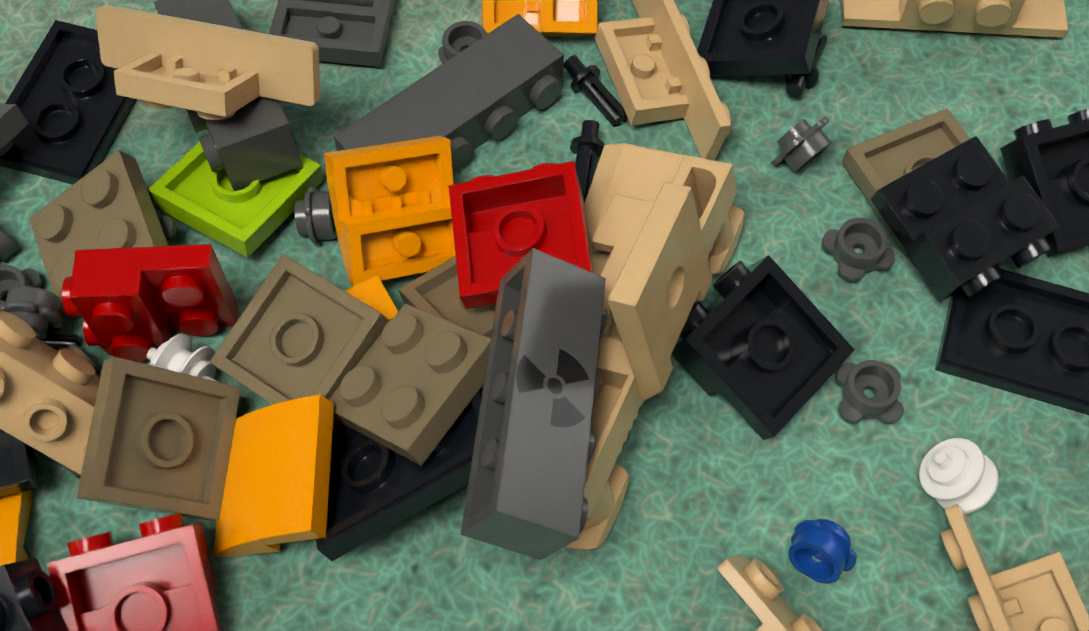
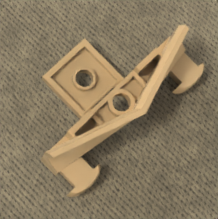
(657, 237)

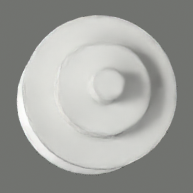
(178, 357)
(959, 475)

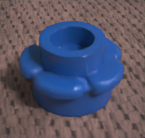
(825, 542)

